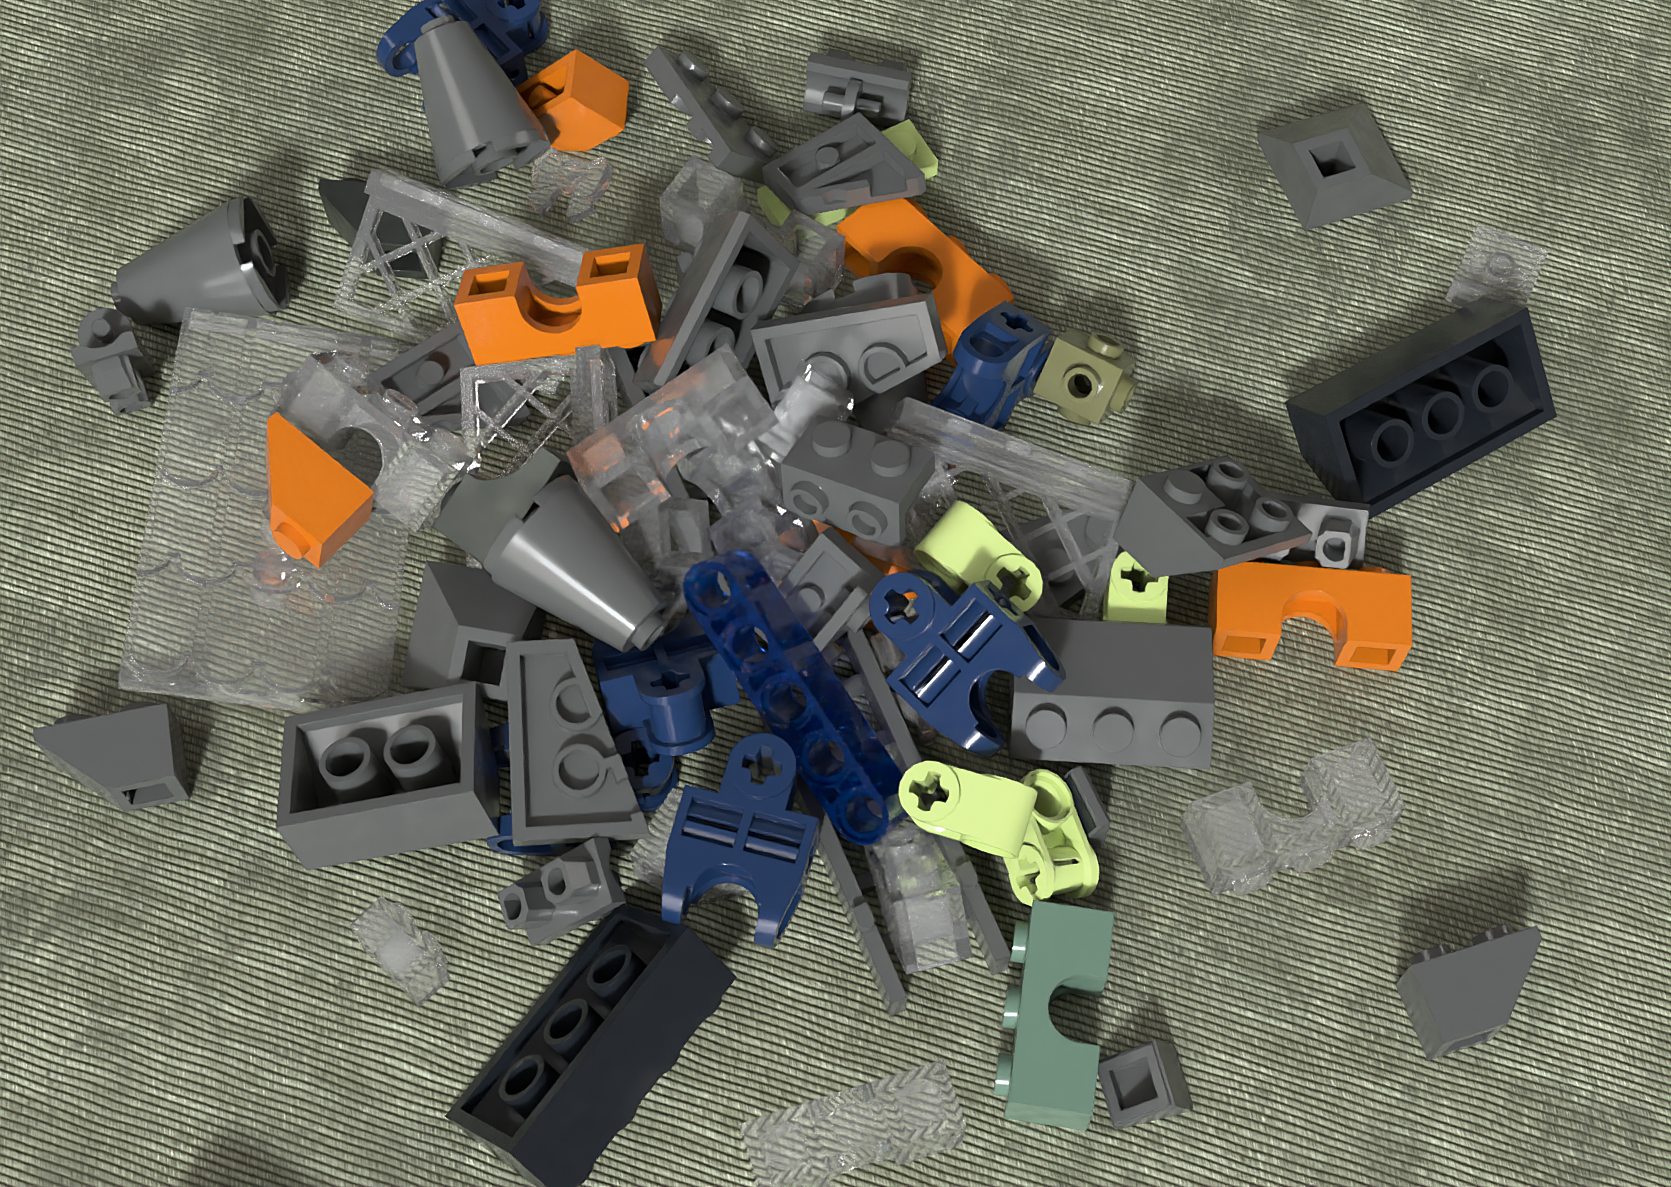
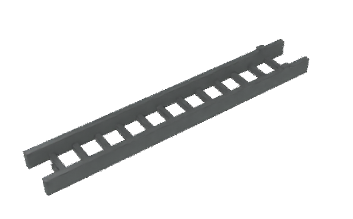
(893, 736)

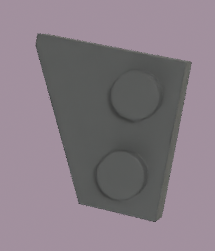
(843, 170)
(432, 381)

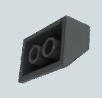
(729, 287)
(1126, 698)
(388, 777)

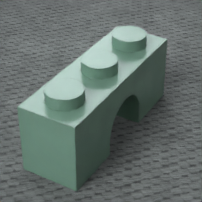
(1047, 1074)

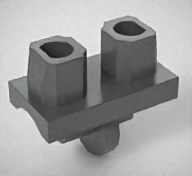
(844, 87)
(113, 360)
(1337, 531)
(563, 893)

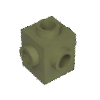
(1087, 377)

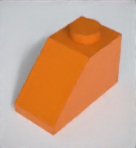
(577, 102)
(310, 495)

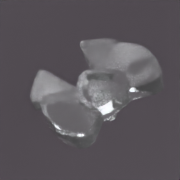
(574, 177)

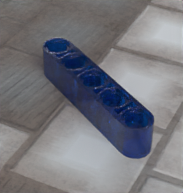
(768, 680)

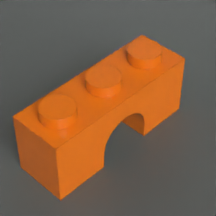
(901, 239)
(514, 321)
(1361, 609)

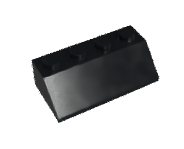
(1424, 406)
(592, 1047)

